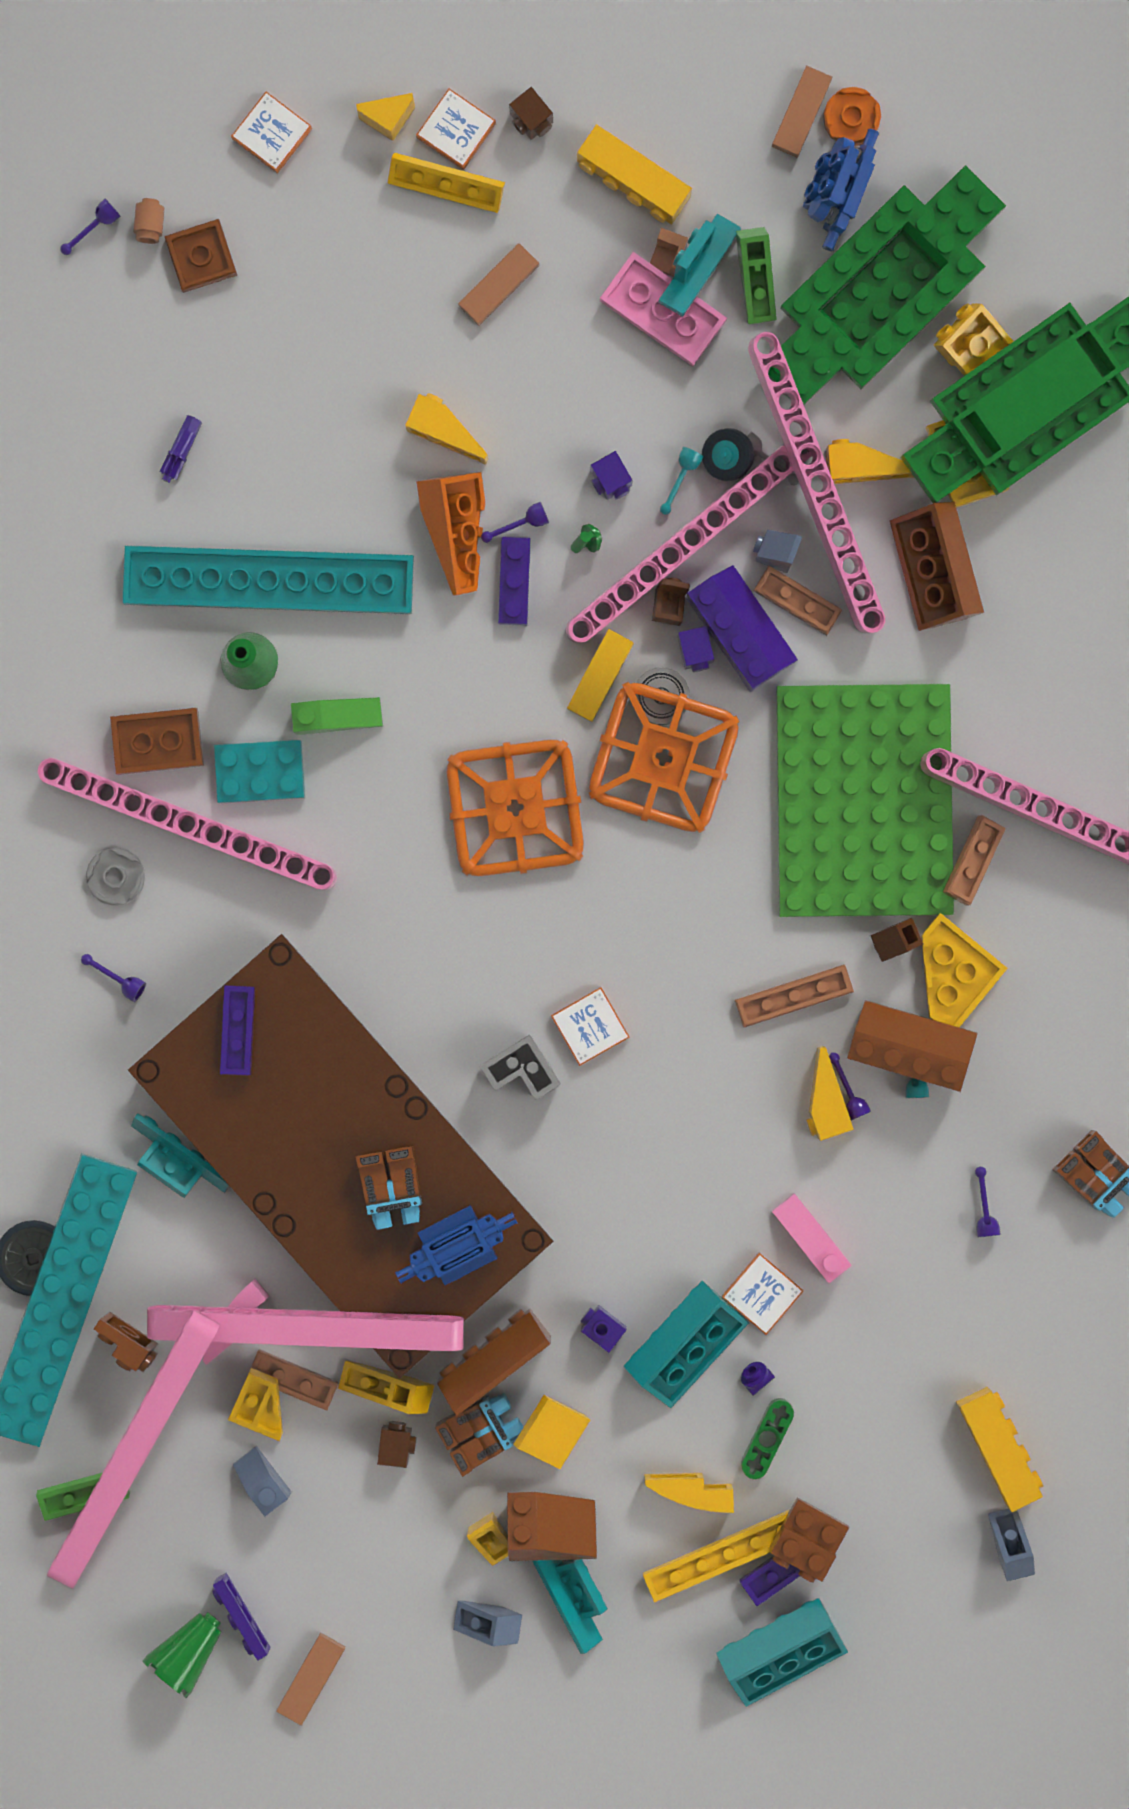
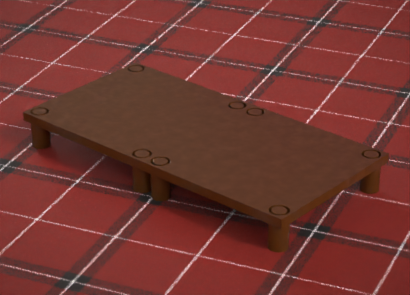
(293, 1139)

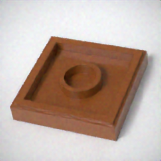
(200, 255)

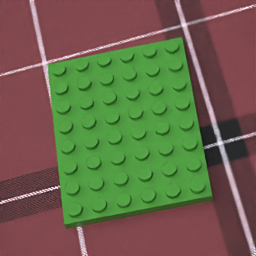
(854, 807)

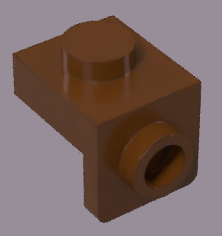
(670, 601)

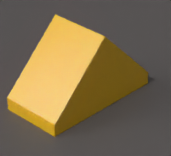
(387, 114)
(489, 1538)

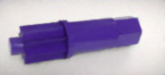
(177, 455)

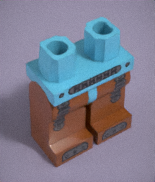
(1103, 1182)
(390, 1194)
(488, 1428)

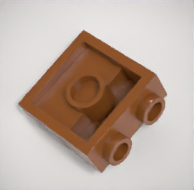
(133, 1347)
(808, 1540)

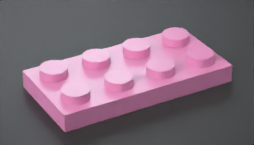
(635, 297)

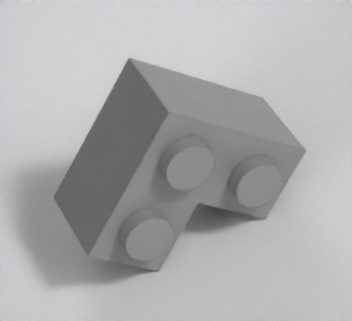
(521, 1060)

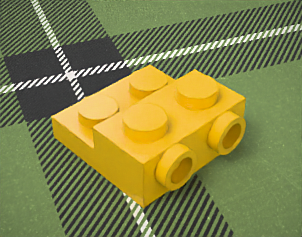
(971, 338)

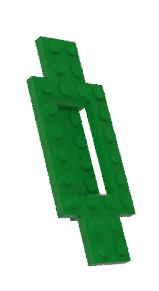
(894, 292)
(1019, 395)

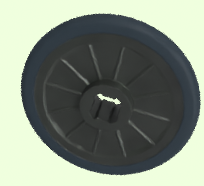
(15, 1245)

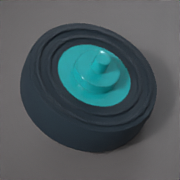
(727, 454)

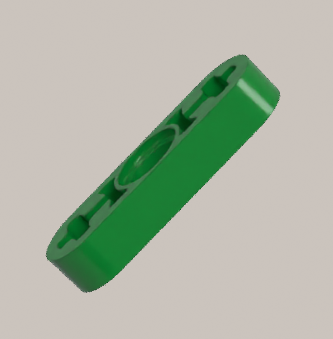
(751, 1454)

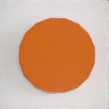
(851, 114)

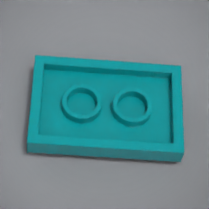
(259, 771)

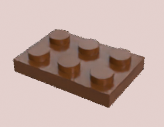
(157, 741)

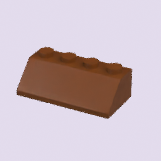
(936, 565)
(912, 1045)
(493, 1361)

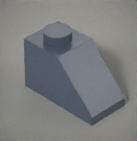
(777, 549)
(261, 1481)
(1012, 1544)
(488, 1623)

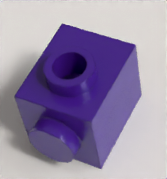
(611, 477)
(602, 1327)

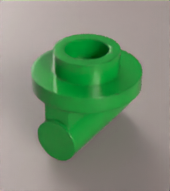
(589, 537)

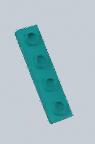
(698, 262)
(172, 1161)
(574, 1598)

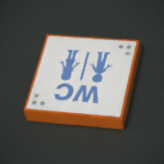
(456, 129)
(271, 132)
(590, 1026)
(762, 1293)

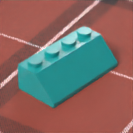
(685, 1344)
(781, 1652)

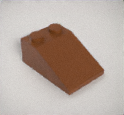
(550, 1527)

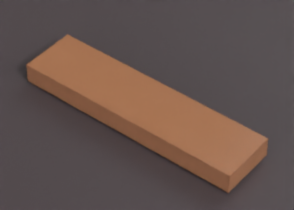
(794, 995)

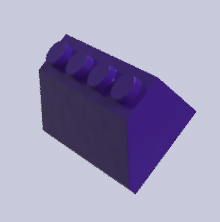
(741, 627)

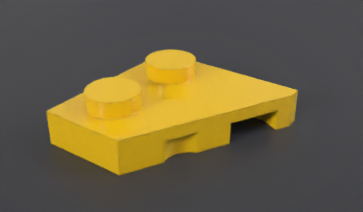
(259, 1405)

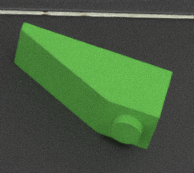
(756, 274)
(336, 715)

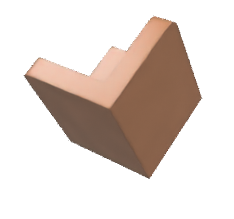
(666, 251)

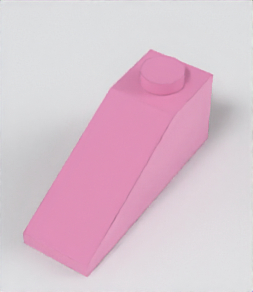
(811, 1238)

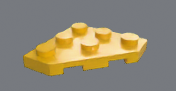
(955, 971)

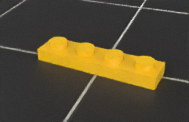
(445, 182)

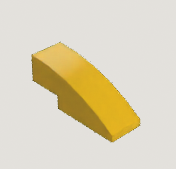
(600, 675)
(692, 1492)

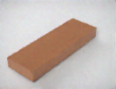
(802, 111)
(498, 284)
(797, 600)
(974, 860)
(297, 1380)
(310, 1679)

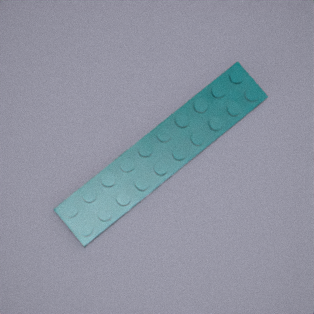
(268, 579)
(62, 1297)

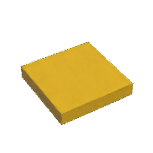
(551, 1432)

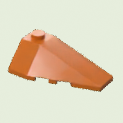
(452, 517)

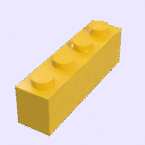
(633, 174)
(999, 1448)

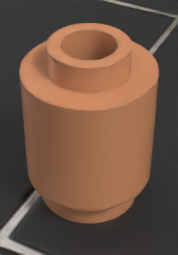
(148, 221)

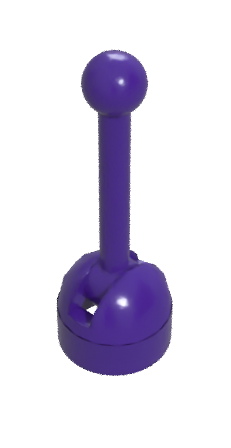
(104, 213)
(535, 516)
(131, 987)
(856, 1106)
(986, 1225)

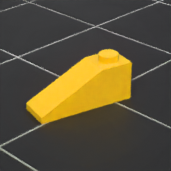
(439, 425)
(860, 463)
(827, 1104)
(385, 1388)

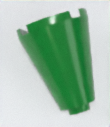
(256, 667)
(185, 1653)

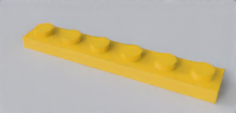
(713, 1558)

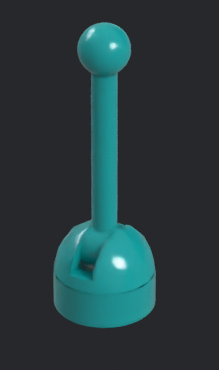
(688, 461)
(917, 1089)

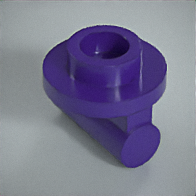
(756, 1376)

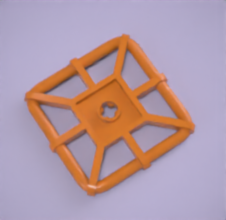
(681, 749)
(526, 792)

